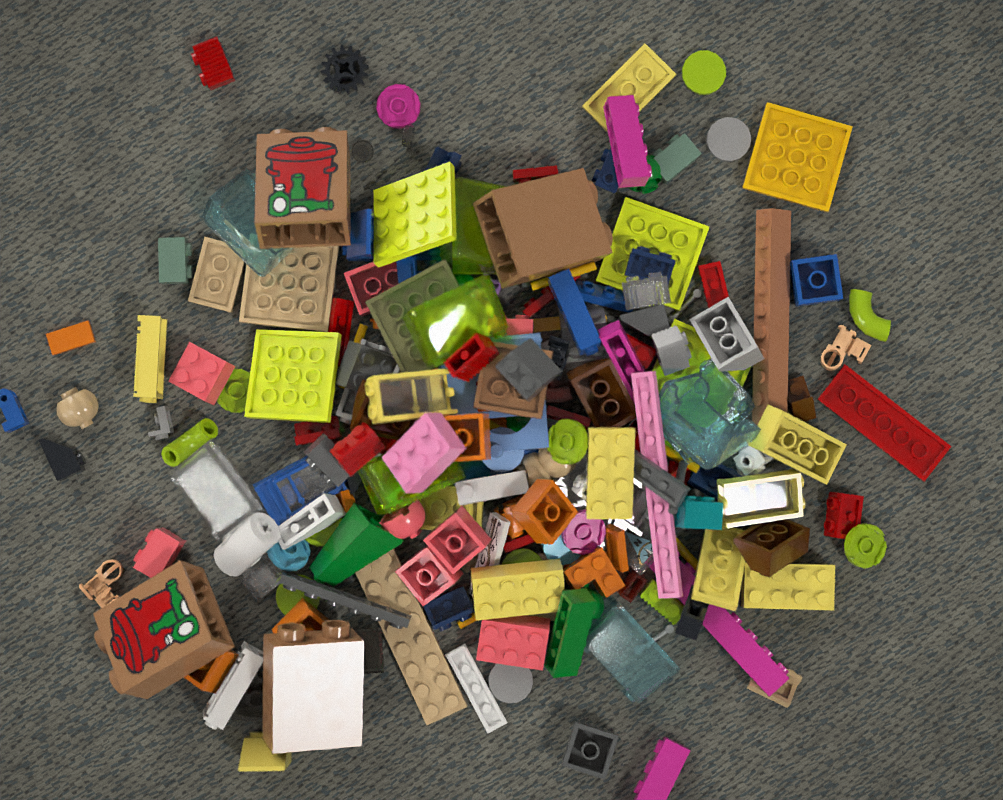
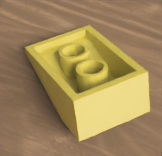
(258, 757)

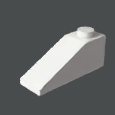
(492, 487)
(310, 520)

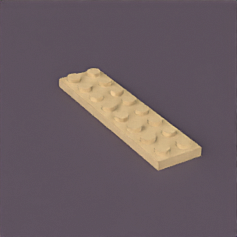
(413, 647)

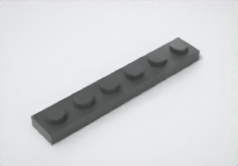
(353, 603)

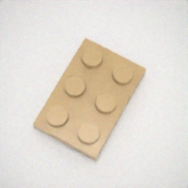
(216, 276)

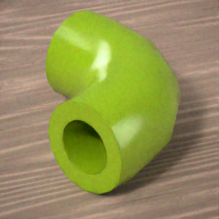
(864, 316)
(189, 442)

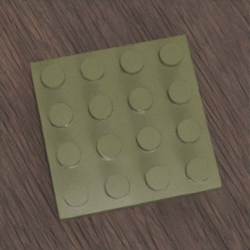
(392, 305)

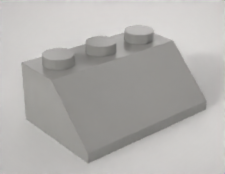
(726, 337)

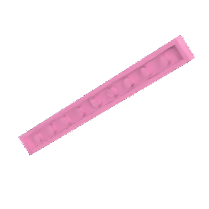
(660, 520)

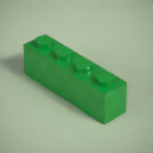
(570, 633)

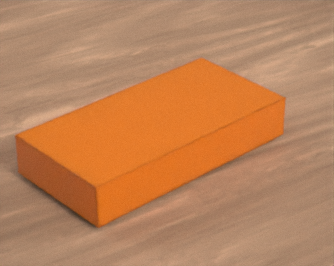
(70, 338)
(616, 547)

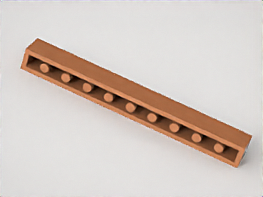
(771, 309)

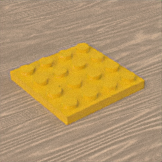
(797, 157)

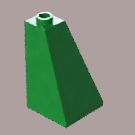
(352, 546)

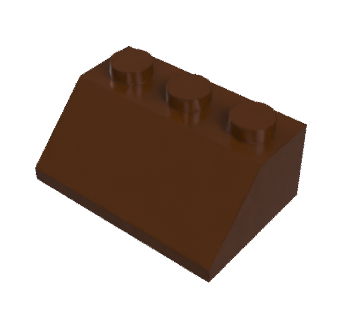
(603, 393)
(389, 430)
(772, 545)

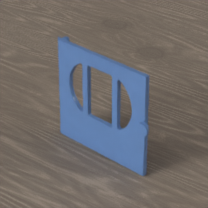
(532, 436)

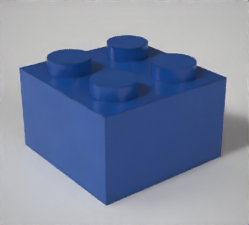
(816, 280)

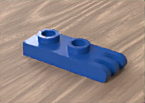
(602, 295)

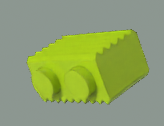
(667, 607)

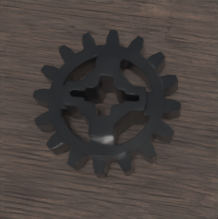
(351, 62)

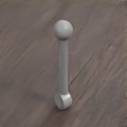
(696, 294)
(668, 629)

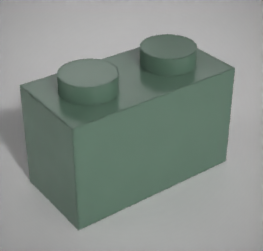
(676, 156)
(173, 260)

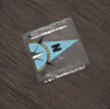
(639, 548)

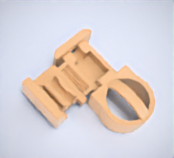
(847, 345)
(98, 587)

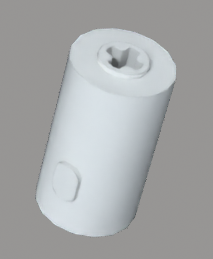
(247, 544)

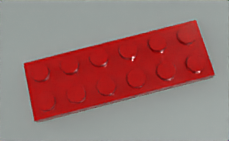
(884, 423)

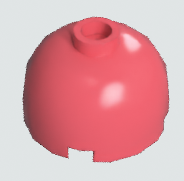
(405, 521)

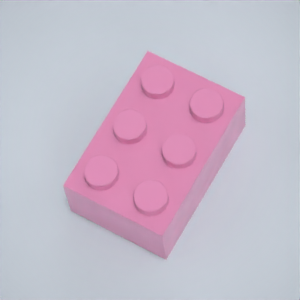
(423, 452)

